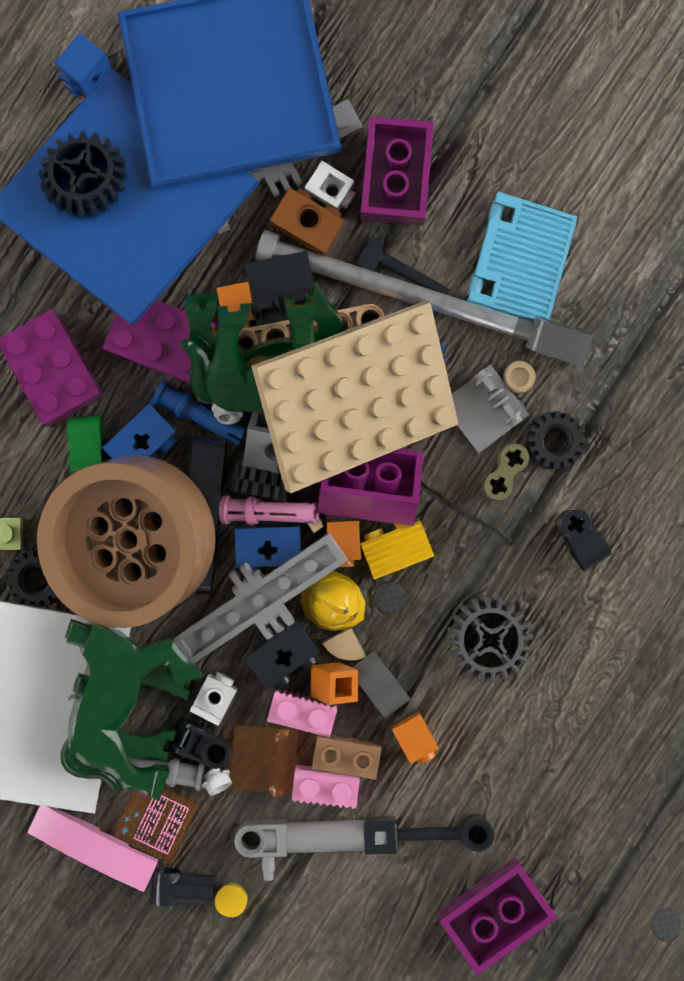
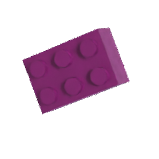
(397, 171)
(154, 341)
(50, 368)
(376, 490)
(496, 916)

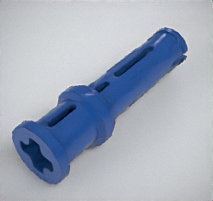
(185, 406)

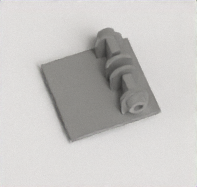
(486, 408)

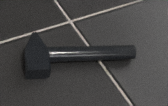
(373, 254)

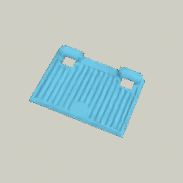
(522, 258)

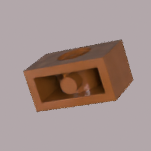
(317, 238)

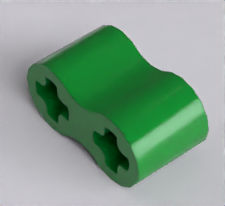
(85, 442)

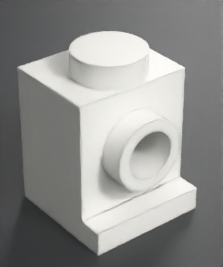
(325, 177)
(214, 711)

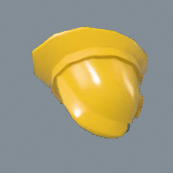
(333, 602)

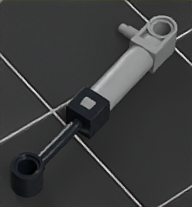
(370, 835)

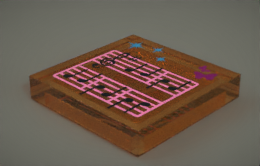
(156, 824)

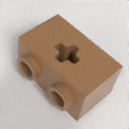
(347, 756)

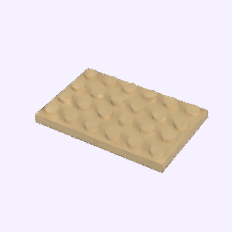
(355, 396)

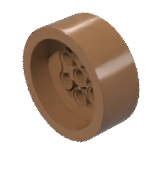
(74, 543)

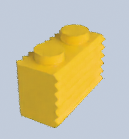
(396, 548)

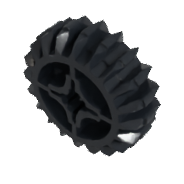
(63, 163)

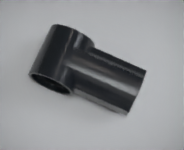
(172, 887)

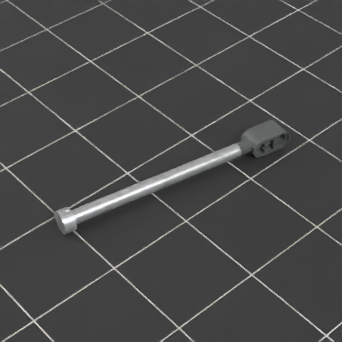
(541, 335)

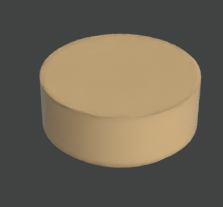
(519, 377)

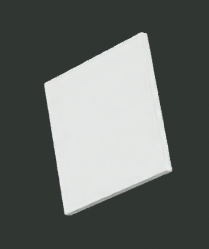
(35, 708)

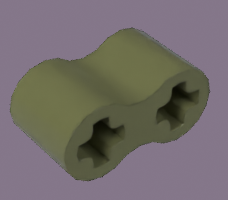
(505, 472)

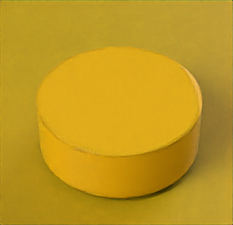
(231, 900)

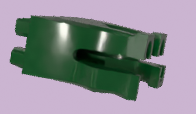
(223, 369)
(104, 699)

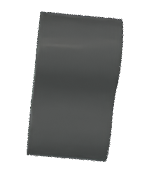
(380, 684)

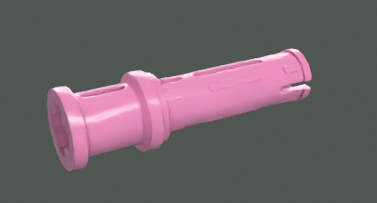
(253, 511)

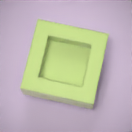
(11, 533)

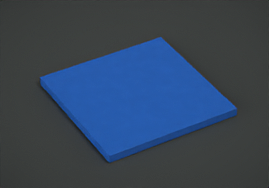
(227, 87)
(146, 237)

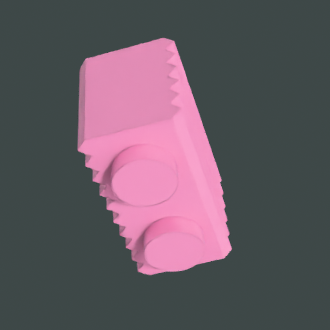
(302, 713)
(325, 787)

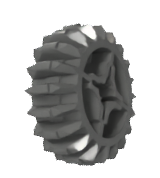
(479, 649)

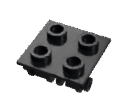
(278, 280)

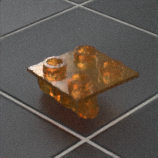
(264, 759)

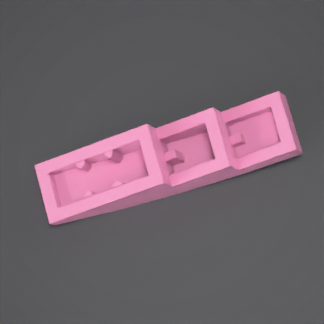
(93, 847)

